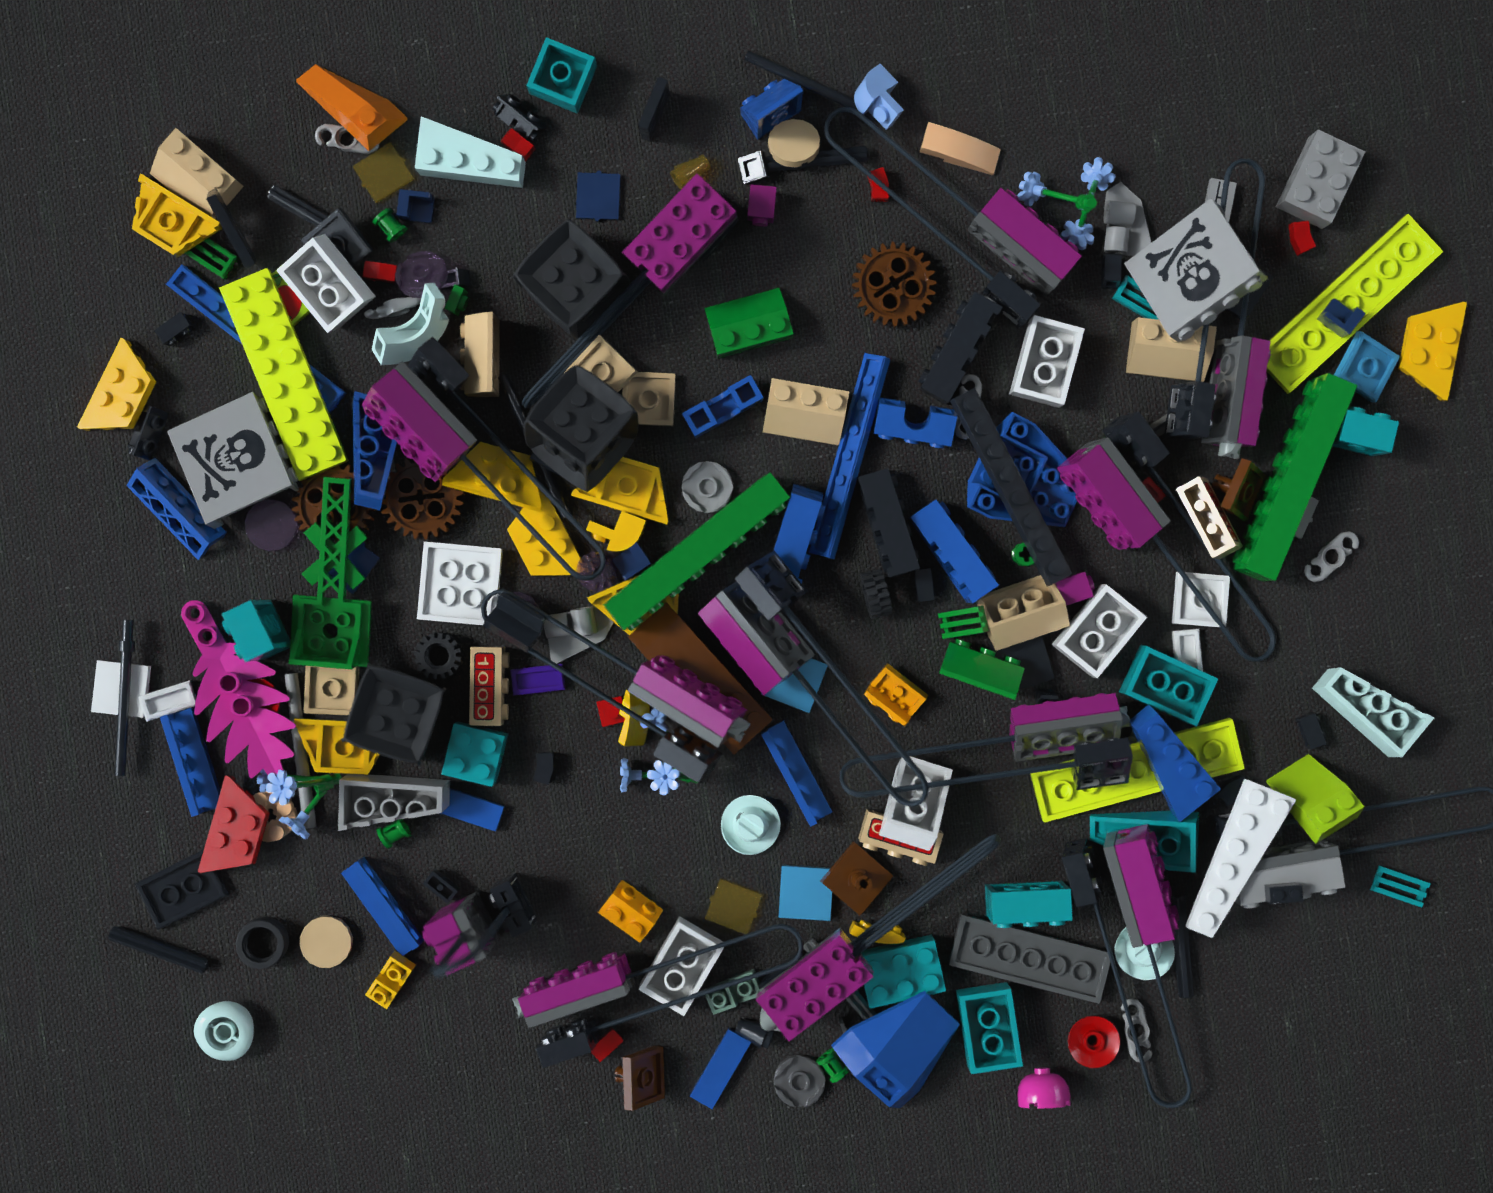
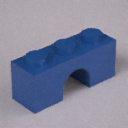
(723, 407)
(936, 429)

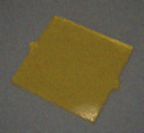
(383, 172)
(733, 906)

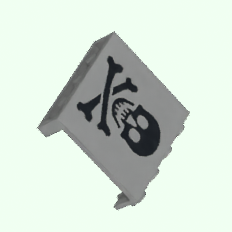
(1195, 271)
(232, 458)

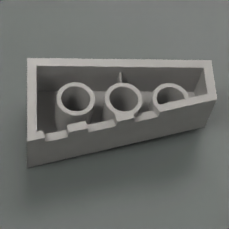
(388, 798)

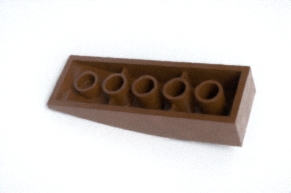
(670, 636)

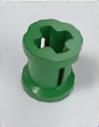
(389, 225)
(1020, 560)
(393, 832)
(833, 1065)

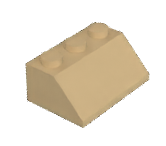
(192, 173)
(481, 354)
(1159, 355)
(805, 411)
(1023, 612)

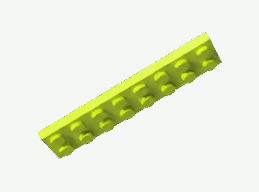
(1365, 284)
(283, 374)
(1211, 744)

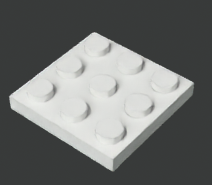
(457, 582)

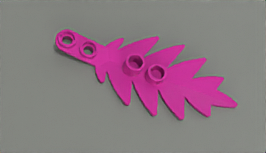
(238, 698)

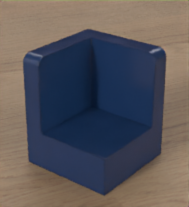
(415, 206)
(1340, 318)
(631, 561)

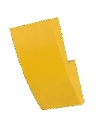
(632, 732)
(894, 936)
(390, 979)

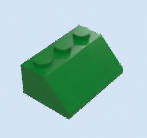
(749, 323)
(982, 668)

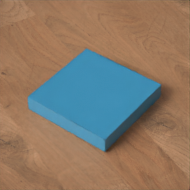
(1367, 365)
(793, 692)
(803, 893)

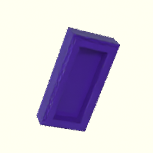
(537, 680)

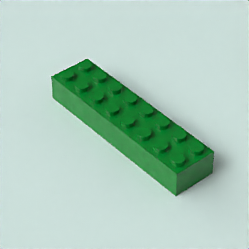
(1293, 477)
(695, 551)

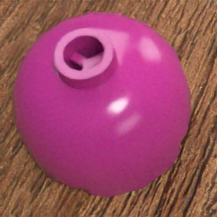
(1043, 1090)

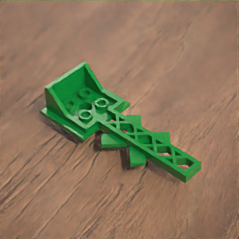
(310, 614)

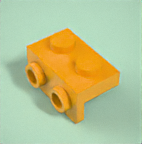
(895, 694)
(631, 911)

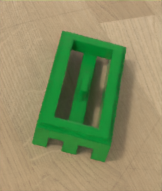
(228, 266)
(947, 624)

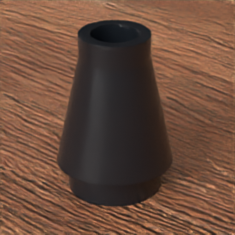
(754, 1033)

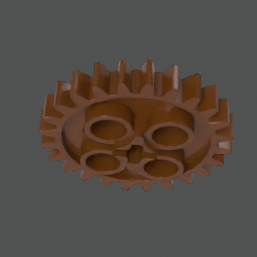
(880, 265)
(312, 512)
(424, 521)

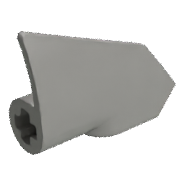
(1125, 222)
(586, 621)

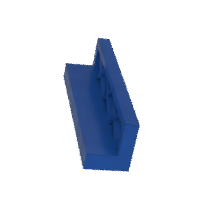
(177, 505)
(191, 760)
(796, 772)
(382, 906)

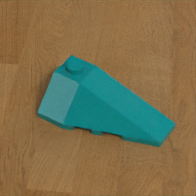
(1175, 839)

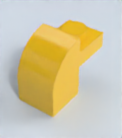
(626, 532)

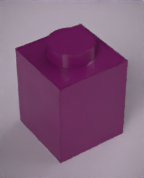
(761, 204)
(1076, 587)

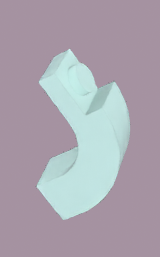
(401, 342)

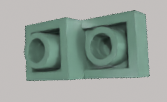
(733, 995)

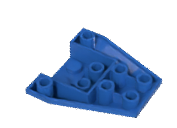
(1037, 464)
(897, 1047)

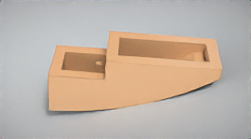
(959, 149)

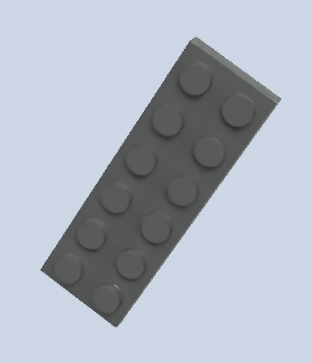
(1030, 958)

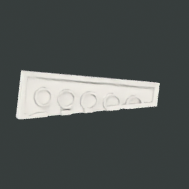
(1245, 838)

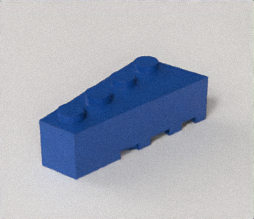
(372, 457)
(798, 527)
(953, 552)
(1175, 768)

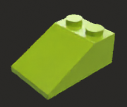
(1321, 798)

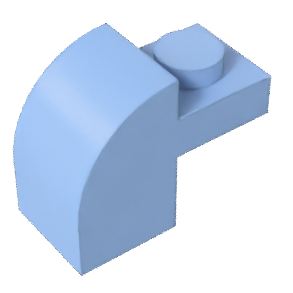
(874, 96)

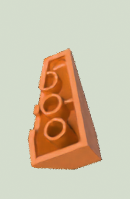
(358, 110)

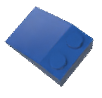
(775, 105)

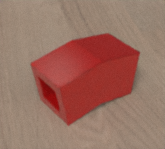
(518, 144)
(877, 192)
(1301, 237)
(379, 272)
(607, 1044)

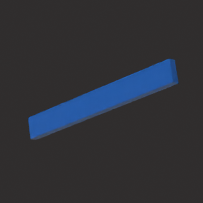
(213, 306)
(850, 454)

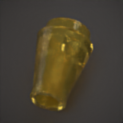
(687, 170)

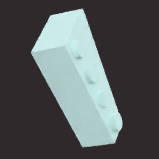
(459, 156)
(1374, 712)

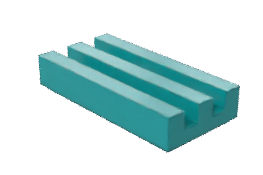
(1130, 305)
(1421, 893)

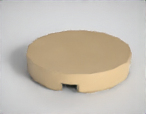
(794, 143)
(326, 941)

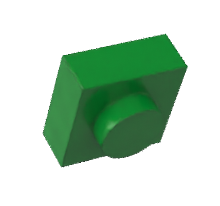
(457, 300)

